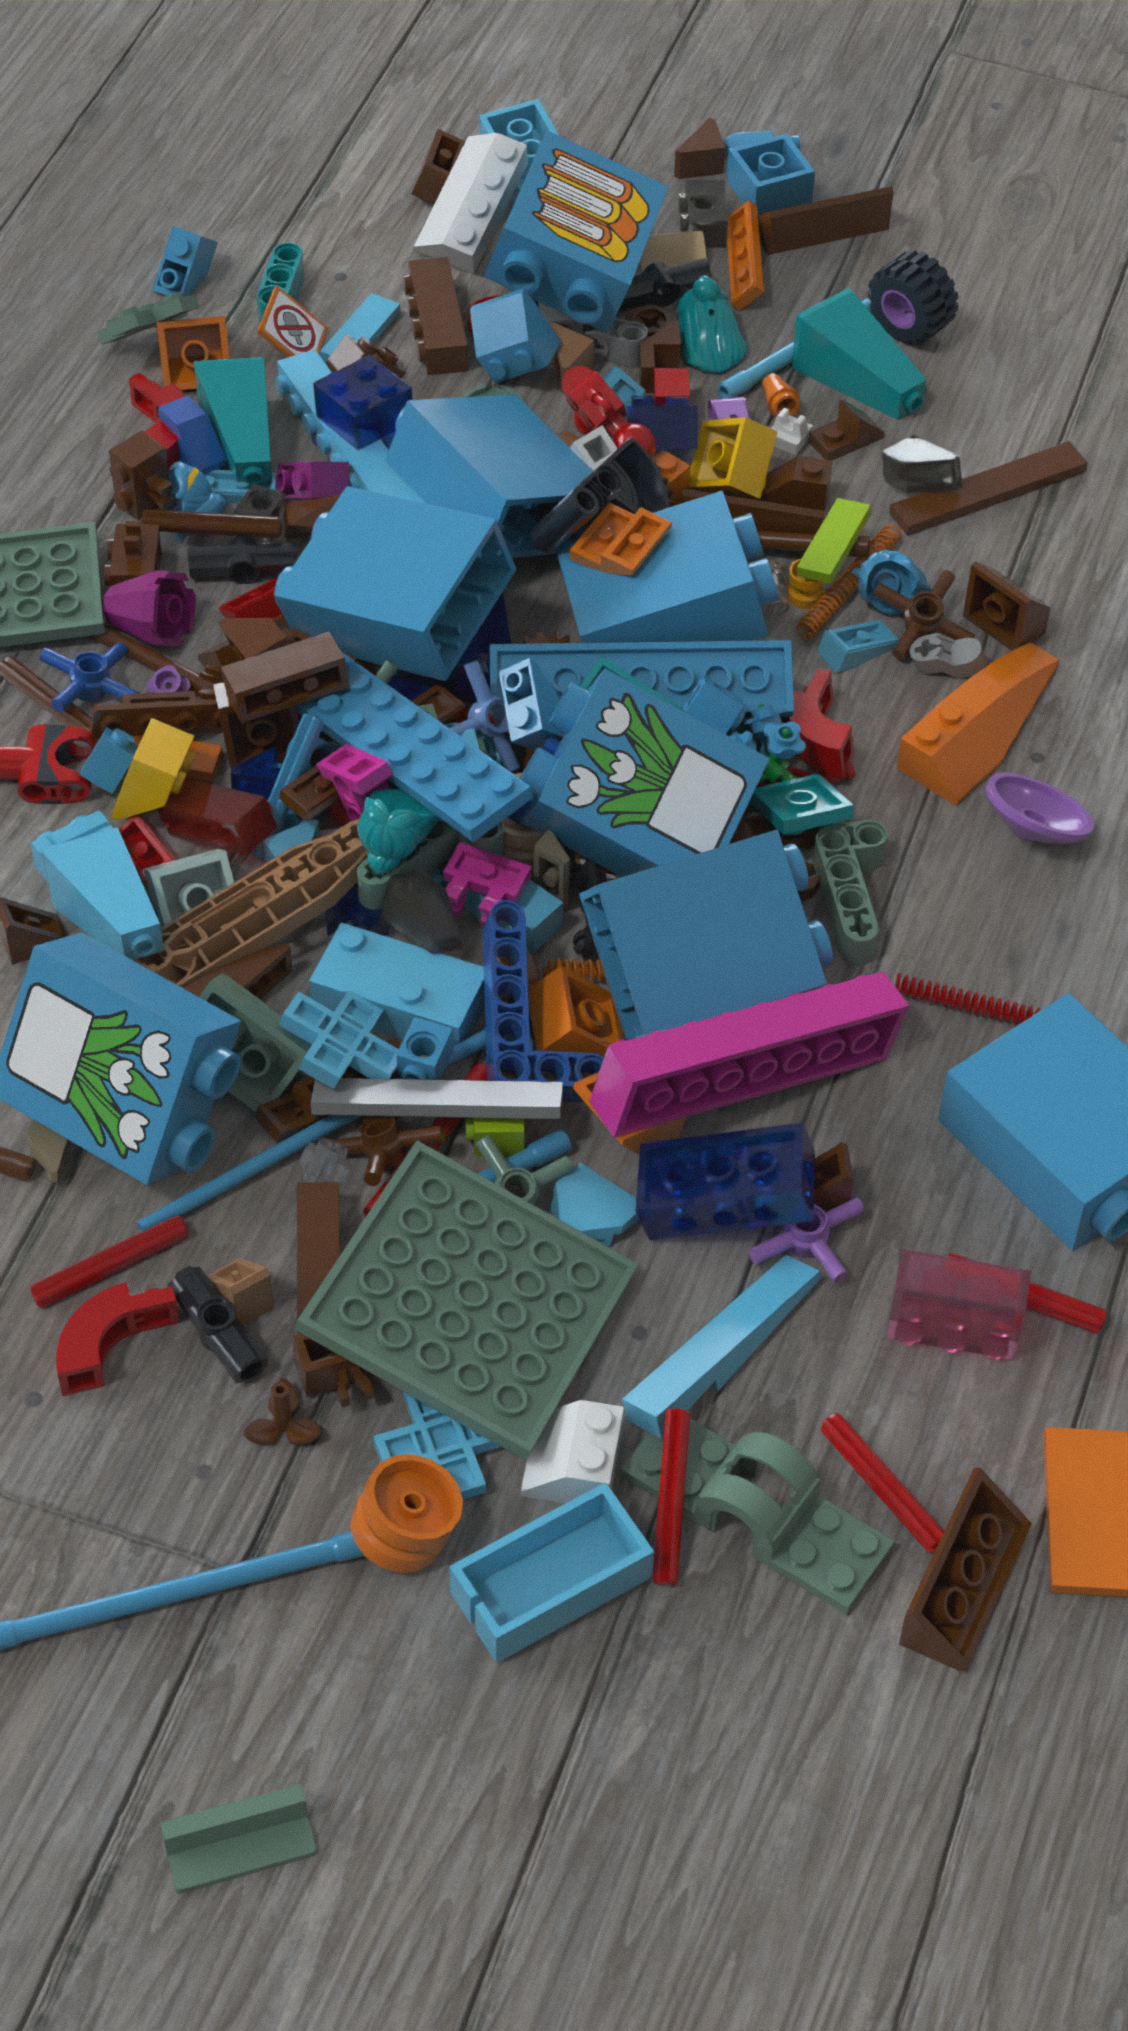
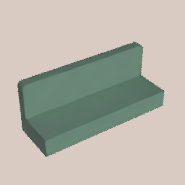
(238, 1839)

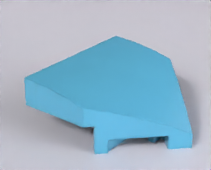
(593, 1204)

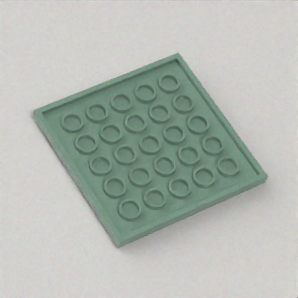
(468, 1299)

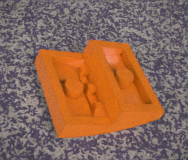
(619, 540)

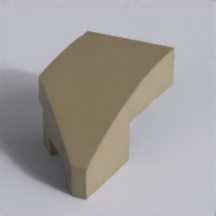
(48, 1149)

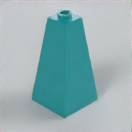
(853, 354)
(237, 407)

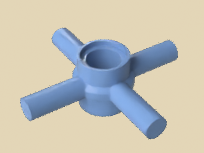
(479, 717)

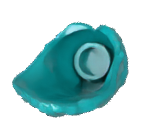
(709, 328)
(392, 827)

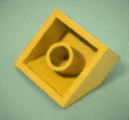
(732, 457)
(155, 770)

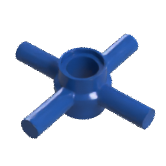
(88, 675)

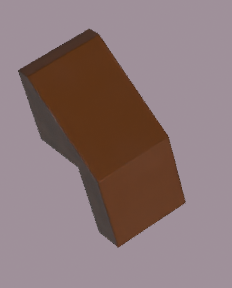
(659, 351)

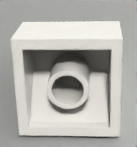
(574, 1452)

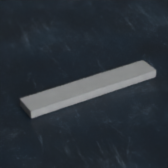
(439, 1098)

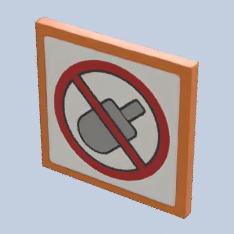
(290, 325)

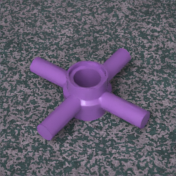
(811, 1243)

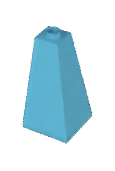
(102, 893)

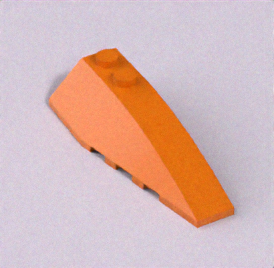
(975, 724)

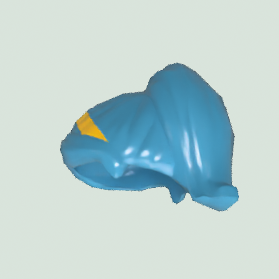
(193, 493)

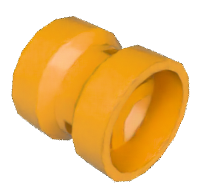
(801, 591)

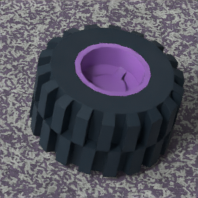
(913, 297)

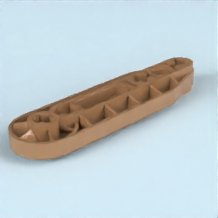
(259, 907)

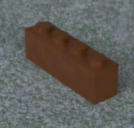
(437, 316)

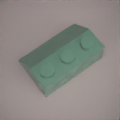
(266, 1050)

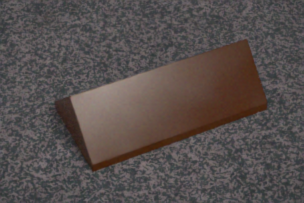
(826, 220)
(769, 515)
(965, 1574)

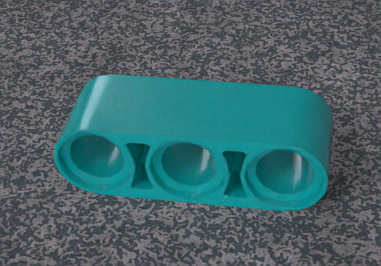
(283, 270)

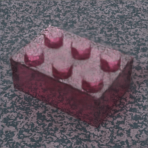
(958, 1304)

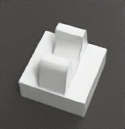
(791, 432)

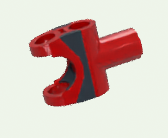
(43, 763)

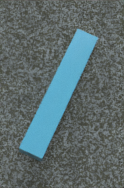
(720, 1346)

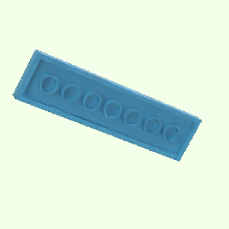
(750, 669)
(423, 754)

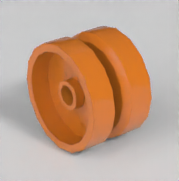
(406, 1513)

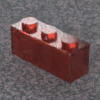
(218, 817)

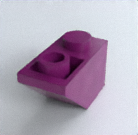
(312, 479)

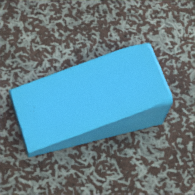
(856, 644)

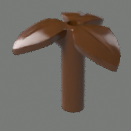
(283, 1406)

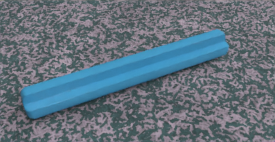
(292, 768)

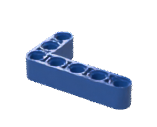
(515, 1016)

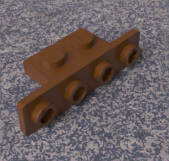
(172, 708)

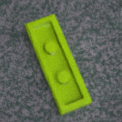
(833, 540)

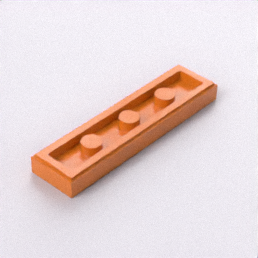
(744, 256)

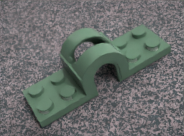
(802, 1541)

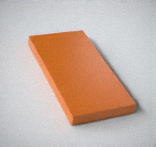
(1087, 1510)

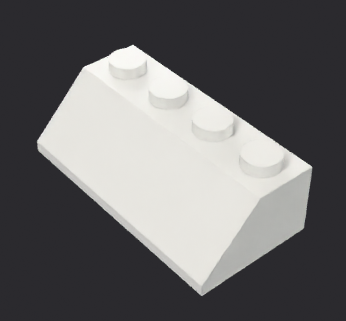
(473, 200)

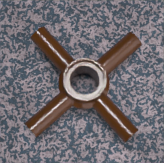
(923, 602)
(386, 1144)

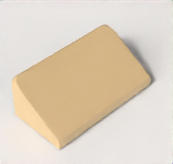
(673, 248)

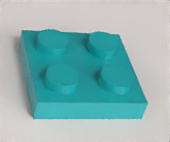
(801, 804)

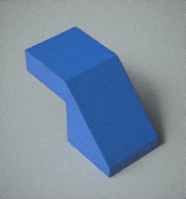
(195, 434)

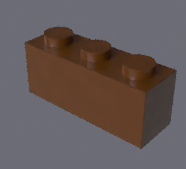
(285, 677)

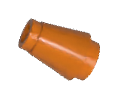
(780, 395)

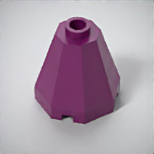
(152, 607)

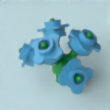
(776, 741)

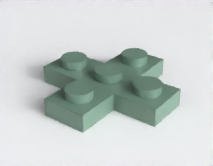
(145, 317)

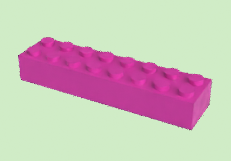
(747, 1053)

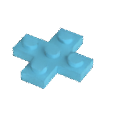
(339, 1038)
(440, 1440)

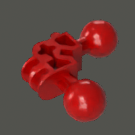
(598, 405)

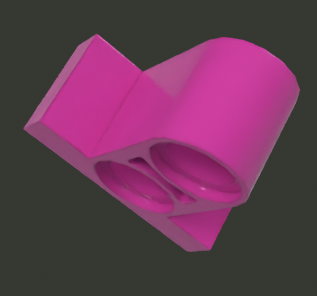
(355, 776)

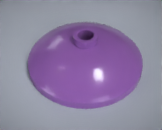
(1038, 809)

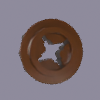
(651, 316)

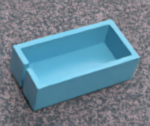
(551, 1572)

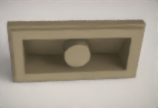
(552, 867)

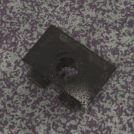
(705, 211)

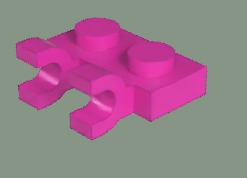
(486, 874)

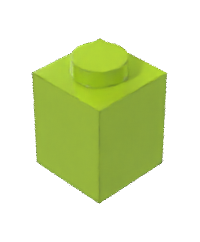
(505, 1132)

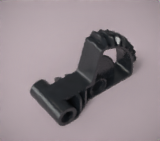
(615, 481)

